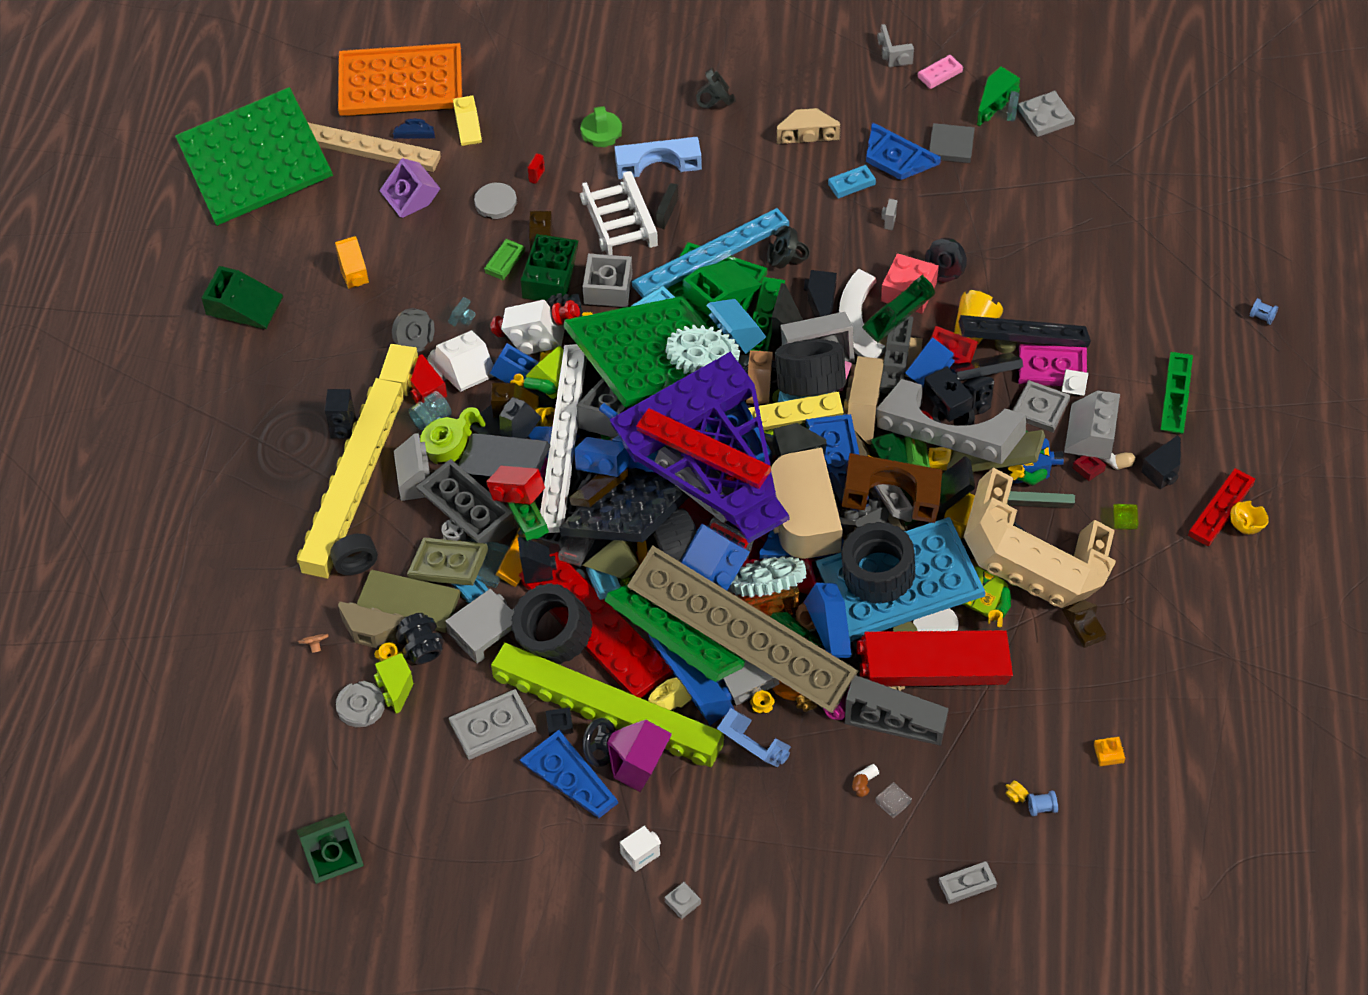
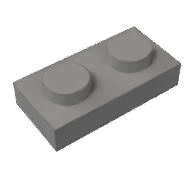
(967, 882)

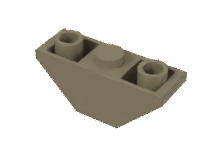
(369, 626)

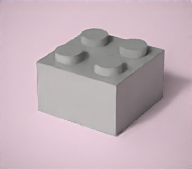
(607, 280)

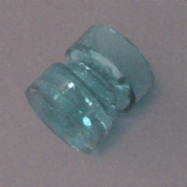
(429, 411)

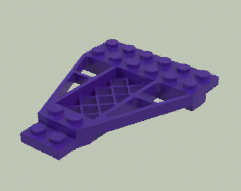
(695, 403)

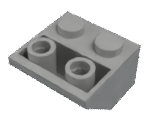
(411, 467)

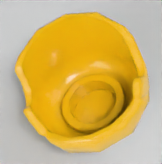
(1247, 518)

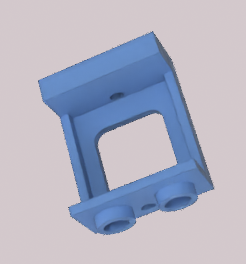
(734, 726)

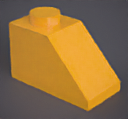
(351, 262)

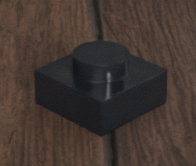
(559, 720)

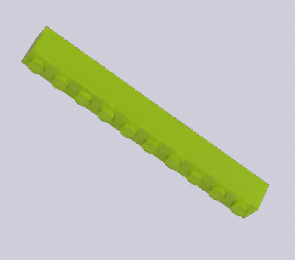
(598, 700)

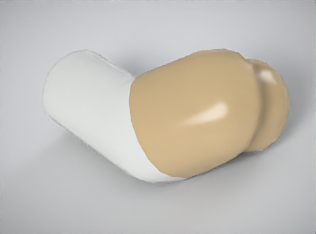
(1120, 460)

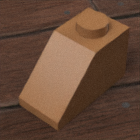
(760, 373)

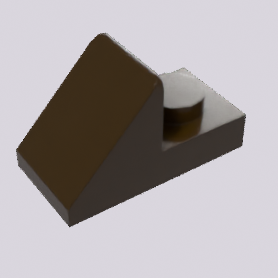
(1084, 622)

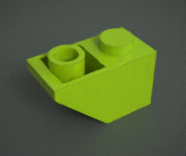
(395, 679)

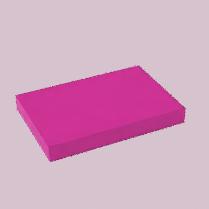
(1048, 363)

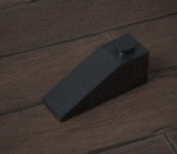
(821, 292)

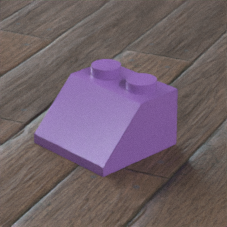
(409, 188)

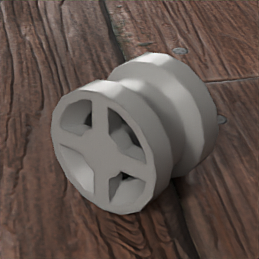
(451, 527)

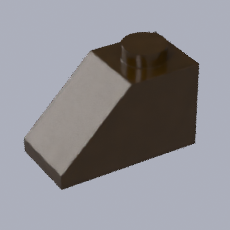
(541, 224)
(504, 392)

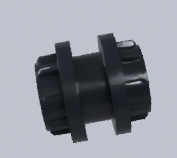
(421, 642)

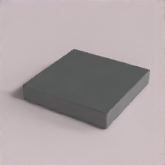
(952, 142)

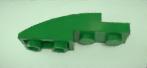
(764, 311)

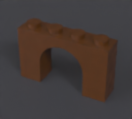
(918, 481)

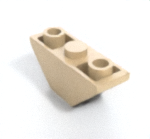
(808, 126)

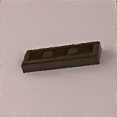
(596, 489)

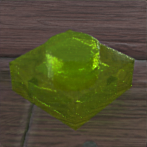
(1125, 516)

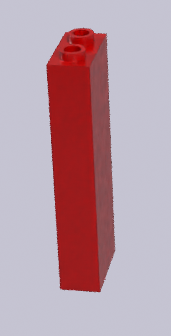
(935, 658)

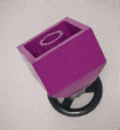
(631, 749)

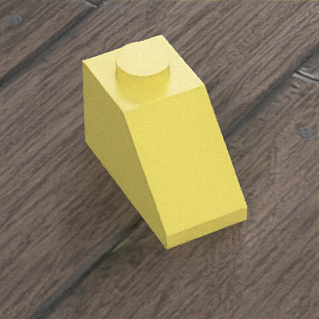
(467, 120)

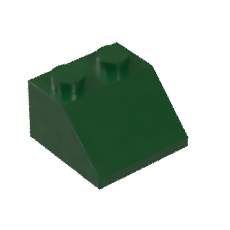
(330, 847)

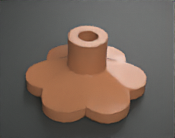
(313, 641)

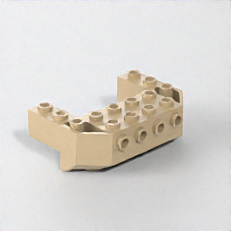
(1029, 560)

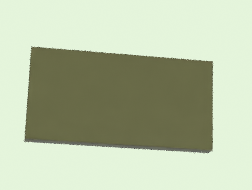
(1024, 452)
(409, 596)

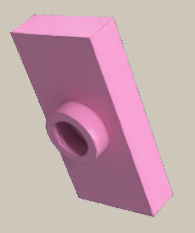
(940, 71)

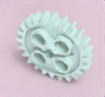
(698, 347)
(768, 576)

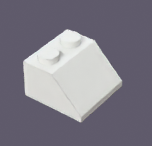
(464, 360)

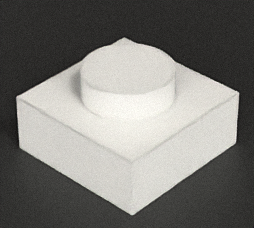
(1074, 382)

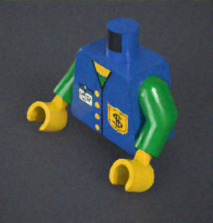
(1036, 472)

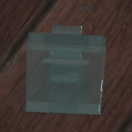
(462, 313)

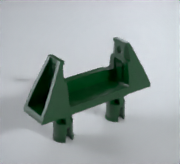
(899, 309)

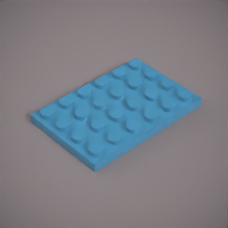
(941, 580)

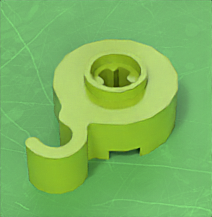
(449, 436)

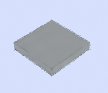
(1042, 405)

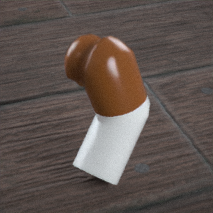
(861, 780)

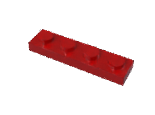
(1219, 509)

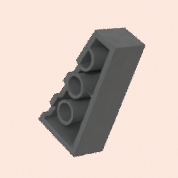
(894, 712)

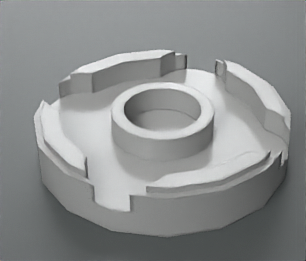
(495, 200)
(360, 704)

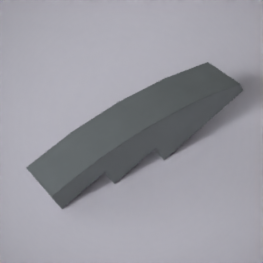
(896, 356)

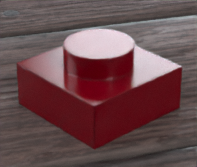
(1089, 466)

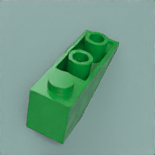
(997, 93)

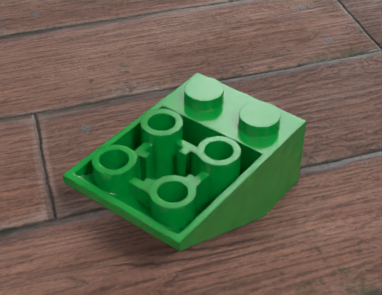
(718, 283)

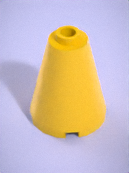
(977, 304)

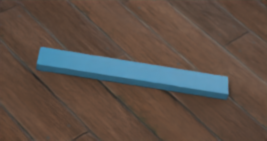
(711, 252)

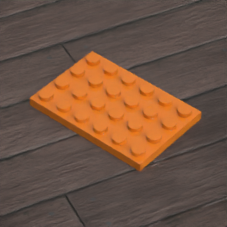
(399, 79)

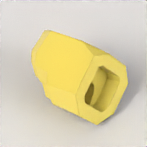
(670, 694)

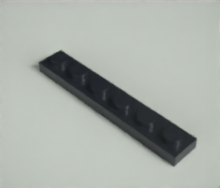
(1024, 331)

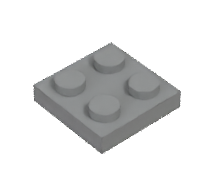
(1046, 113)

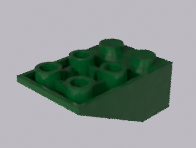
(549, 267)
(240, 298)

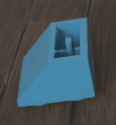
(736, 322)

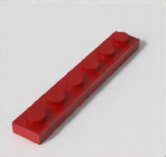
(704, 448)

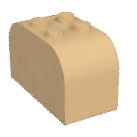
(808, 498)

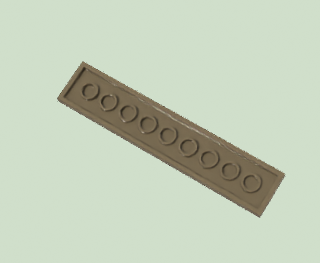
(743, 629)

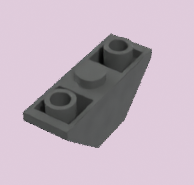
(874, 512)

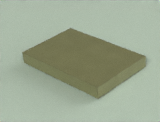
(448, 561)

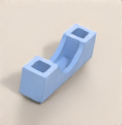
(681, 153)

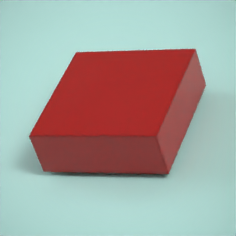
(536, 168)

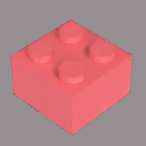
(903, 273)

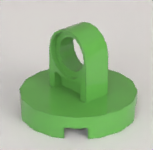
(601, 128)

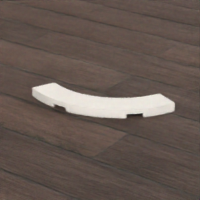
(851, 303)

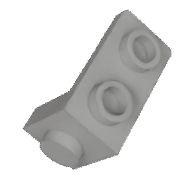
(895, 55)

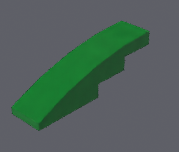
(1176, 393)

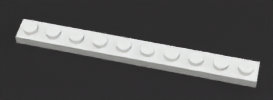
(563, 438)

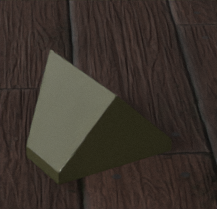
(615, 559)

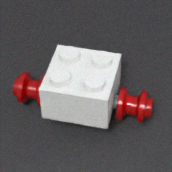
(535, 325)

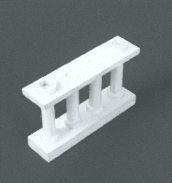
(634, 201)

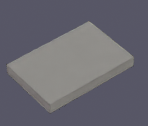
(492, 724)

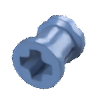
(1258, 305)
(1042, 803)

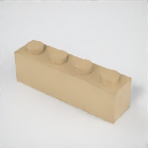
(864, 395)

